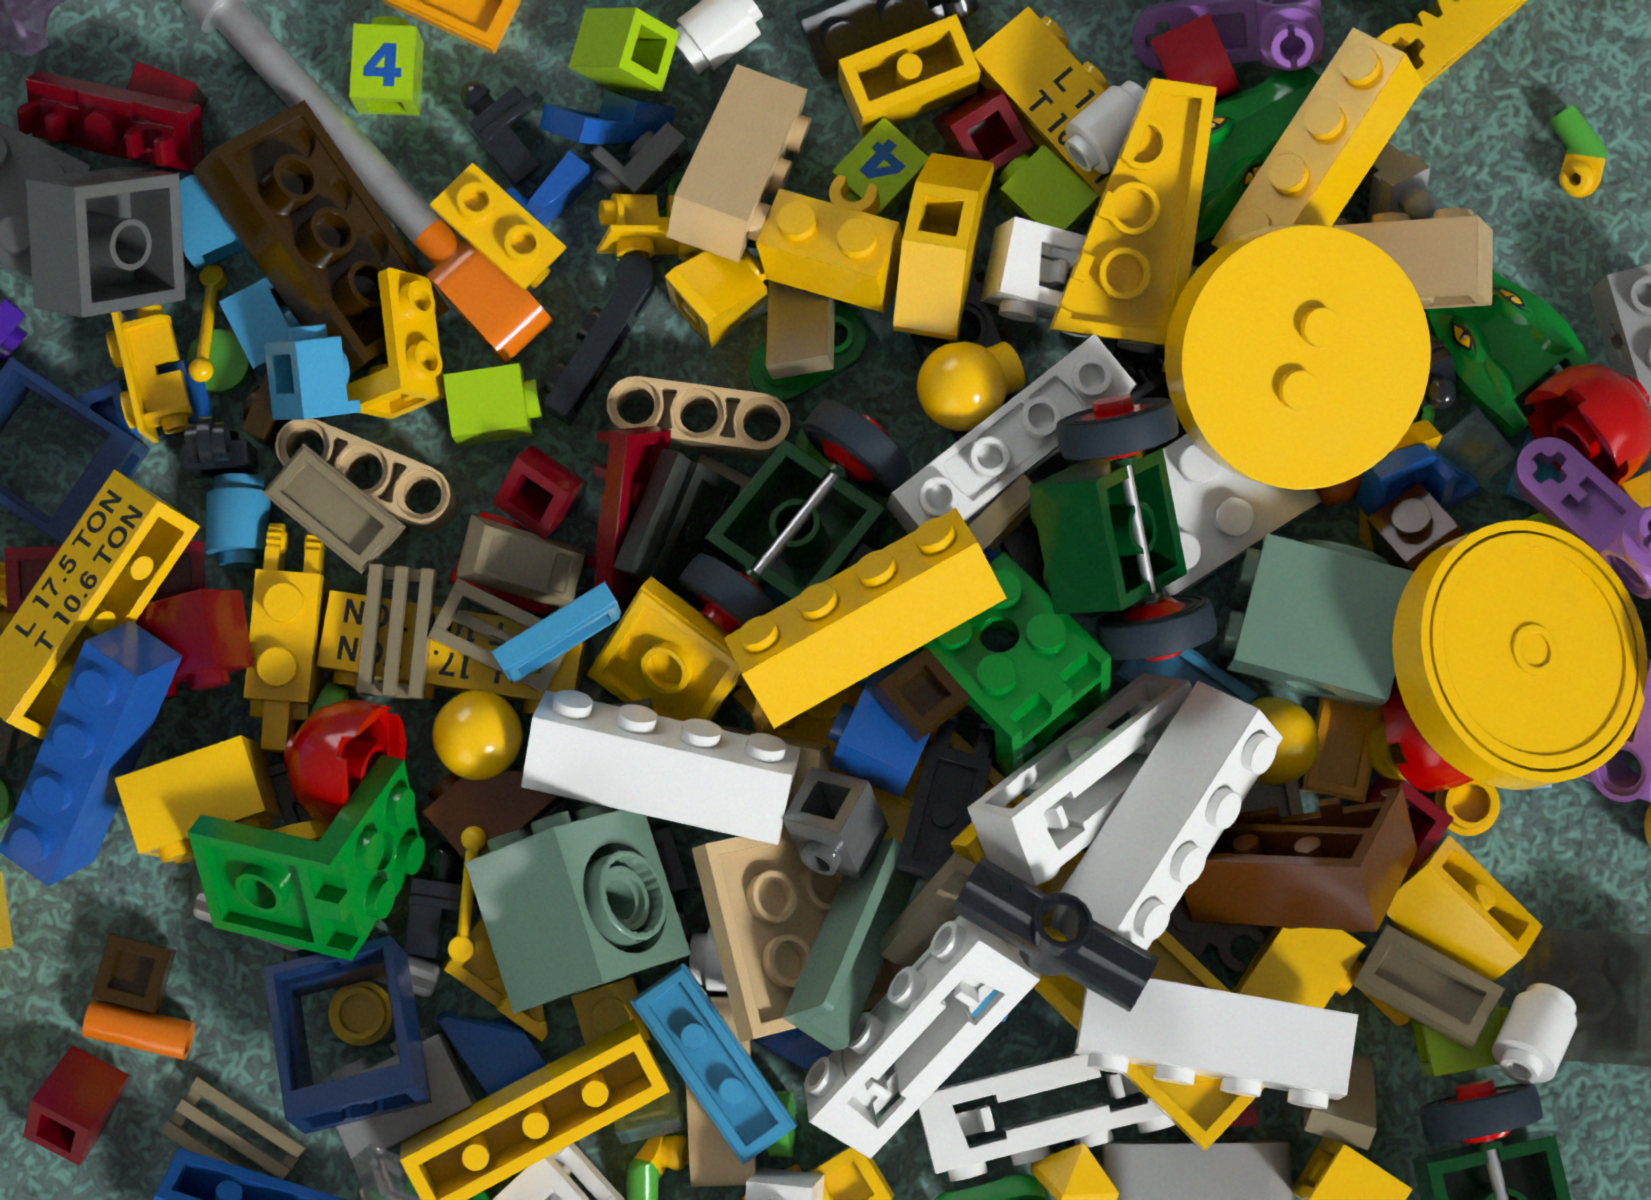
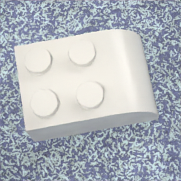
(1223, 511)

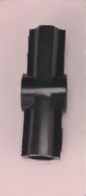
(1089, 956)

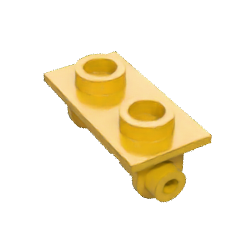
(498, 227)
(638, 228)
(150, 397)

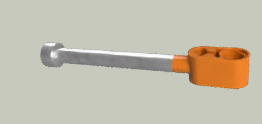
(461, 274)

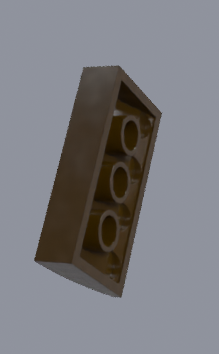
(310, 227)

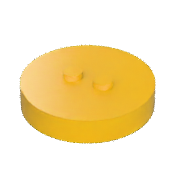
(1297, 356)
(1520, 655)

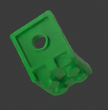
(1037, 686)
(321, 891)

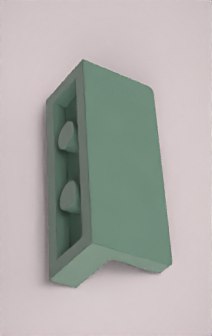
(848, 950)

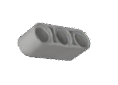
(1184, 1172)

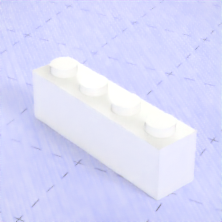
(660, 765)
(1174, 813)
(1222, 1037)

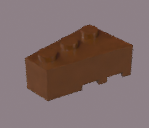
(1308, 868)

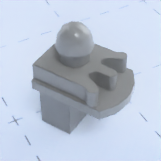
(1399, 185)

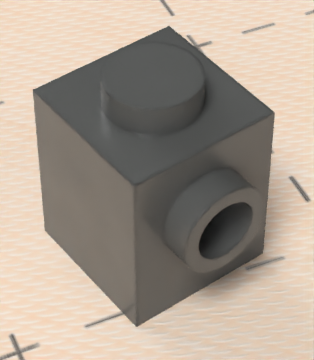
(835, 823)

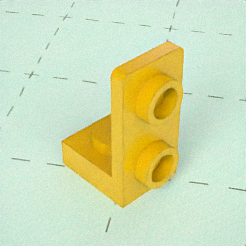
(412, 345)

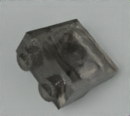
(1609, 984)

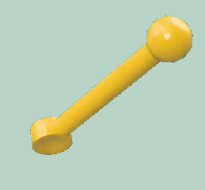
(213, 280)
(462, 945)

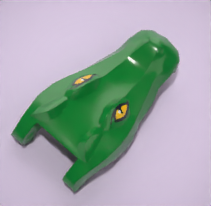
(1242, 138)
(1505, 348)

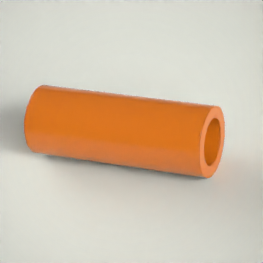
(138, 1029)

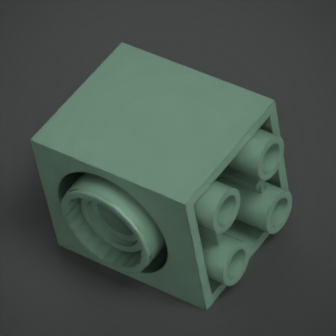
(1315, 620)
(575, 904)

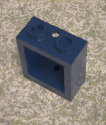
(118, 451)
(360, 1095)

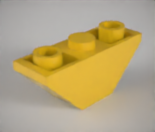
(940, 245)

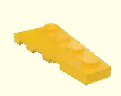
(1145, 222)

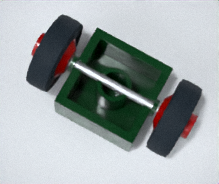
(798, 519)
(1115, 531)
(1497, 1169)

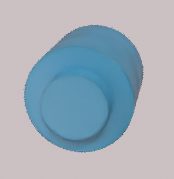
(237, 520)

